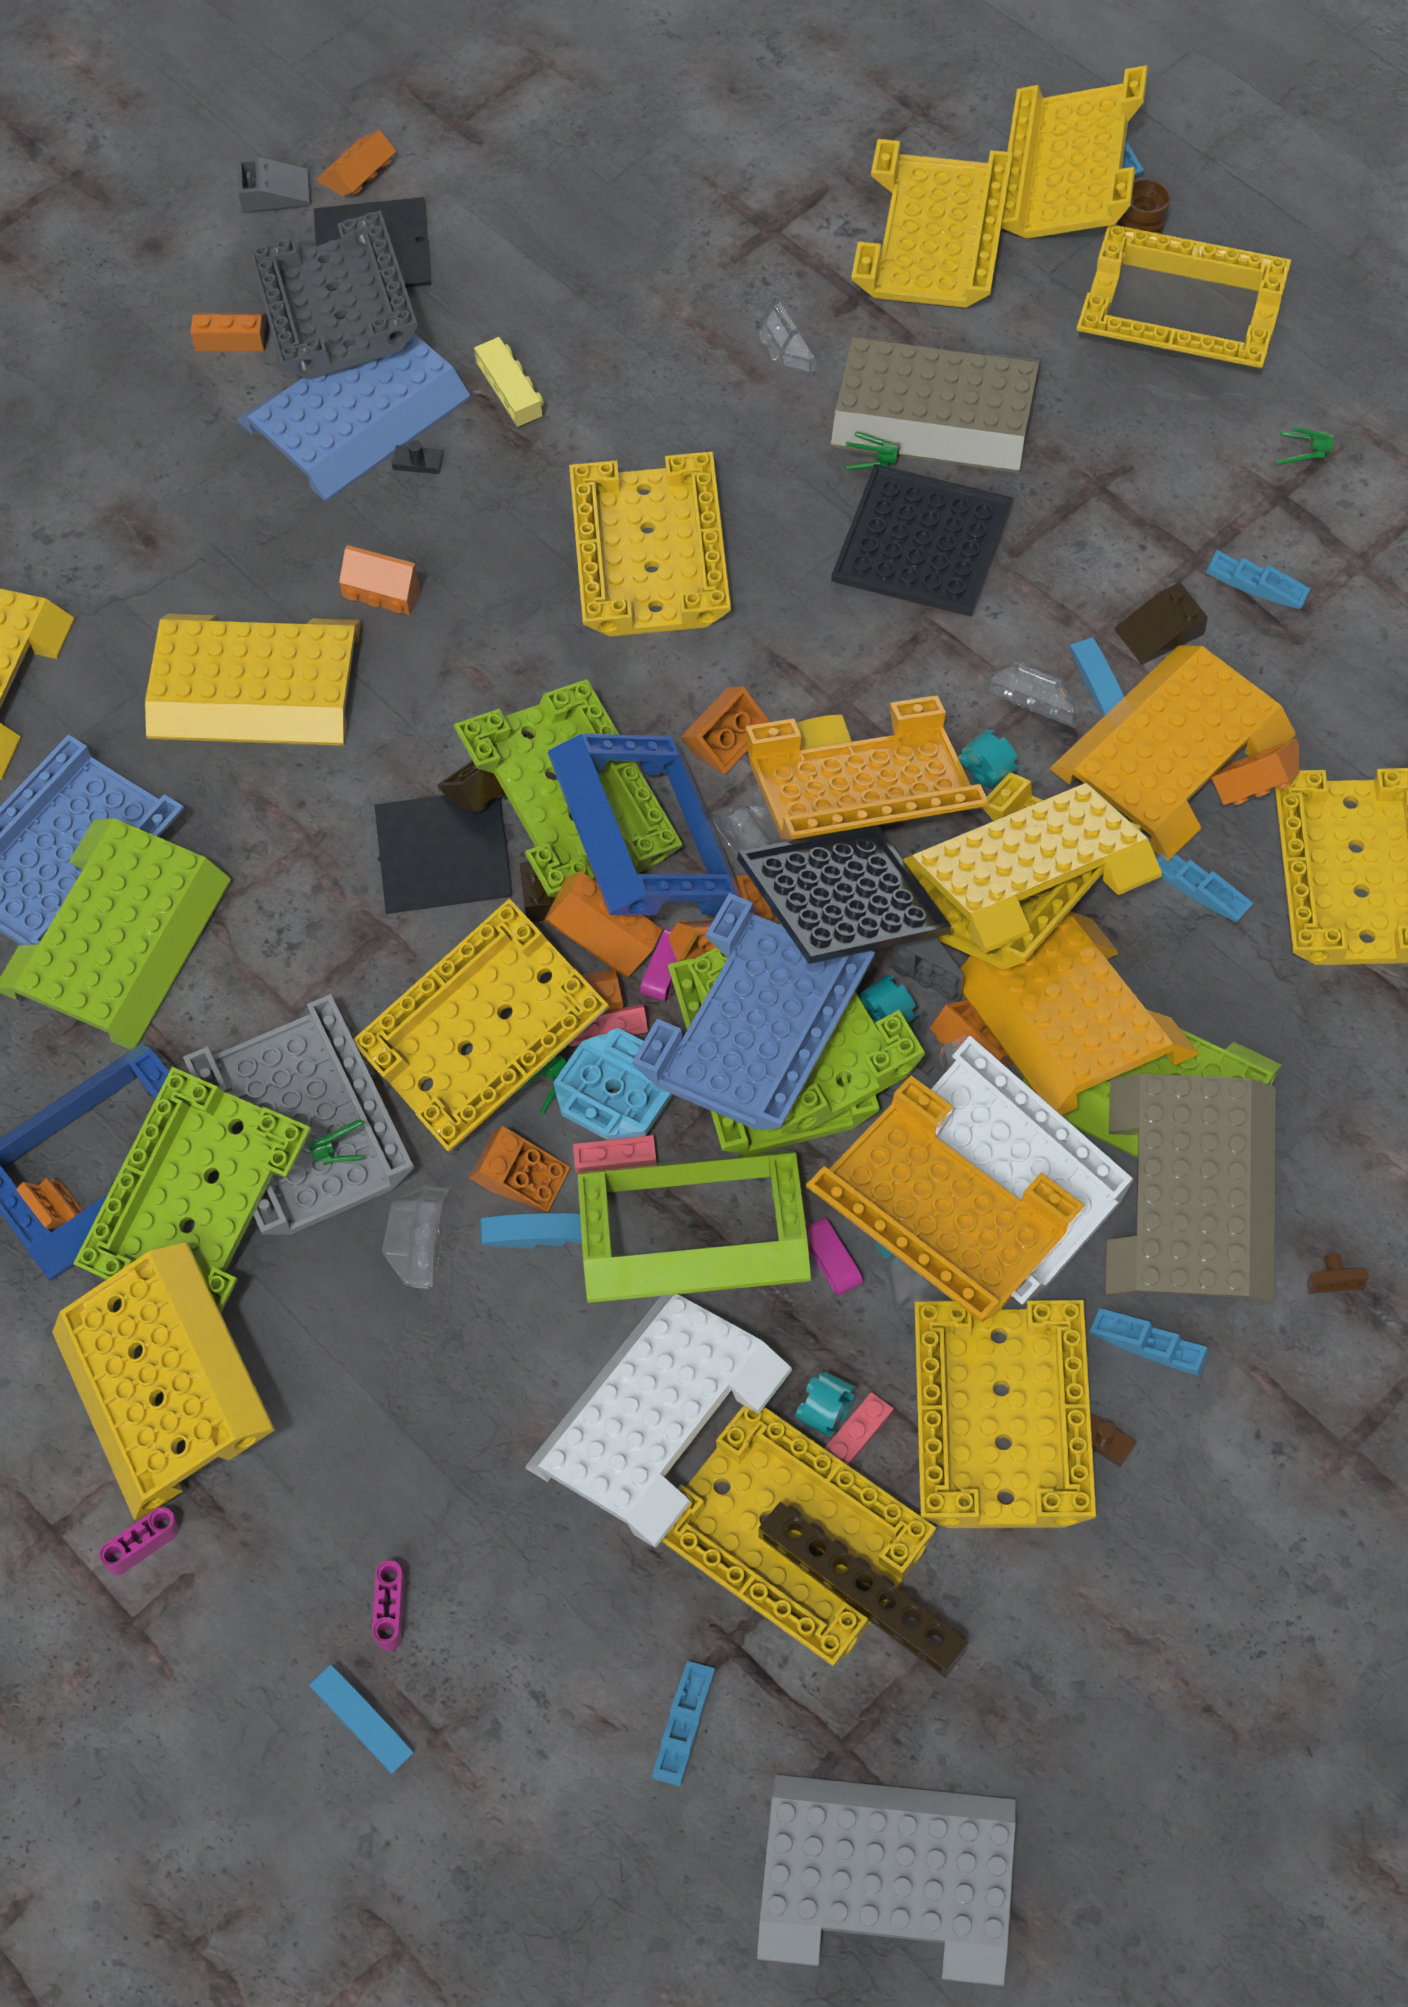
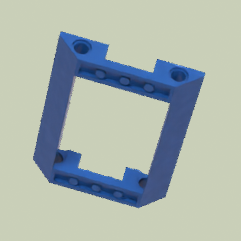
(623, 890)
(58, 1249)

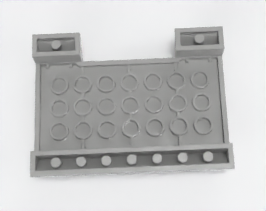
(320, 1080)
(888, 1868)

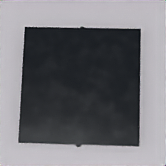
(406, 229)
(440, 854)

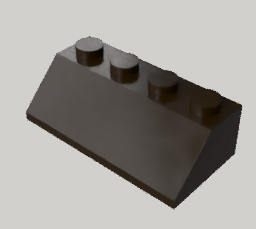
(473, 787)

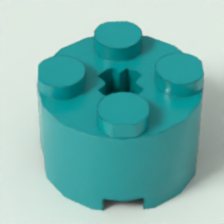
(988, 759)
(886, 998)
(826, 1404)

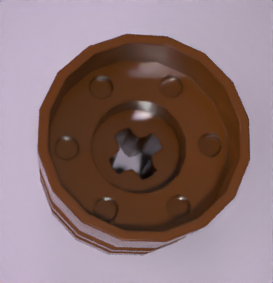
(1148, 207)

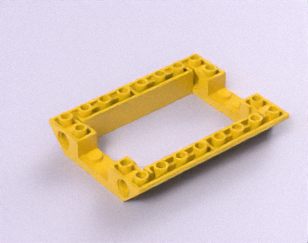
(1192, 260)

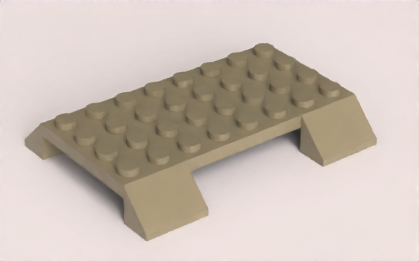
(936, 403)
(1199, 1187)

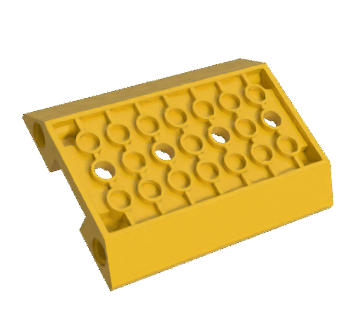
(683, 546)
(1324, 872)
(462, 1005)
(183, 1355)
(1041, 1416)
(776, 1463)

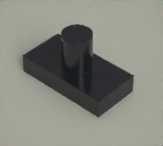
(417, 459)

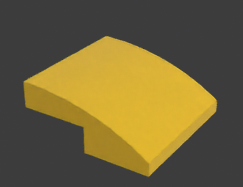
(823, 732)

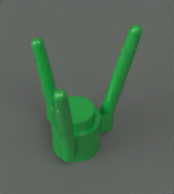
(1320, 442)
(884, 451)
(550, 1072)
(323, 1147)

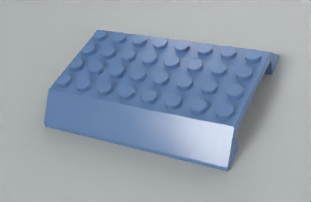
(356, 416)
(46, 824)
(757, 1024)

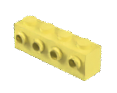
(508, 381)

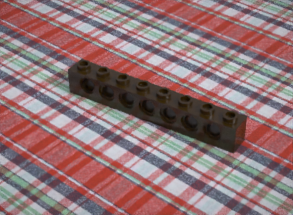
(939, 1657)

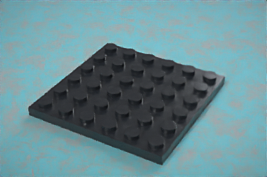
(922, 540)
(843, 893)

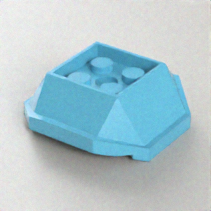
(596, 1068)

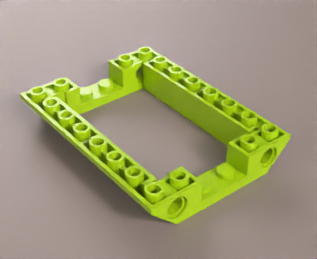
(695, 1269)

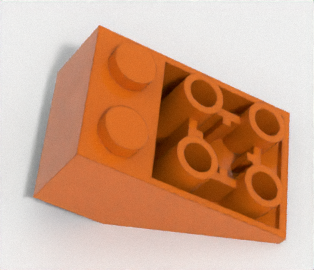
(519, 1170)

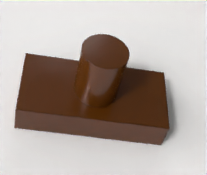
(1336, 1278)
(1110, 1441)

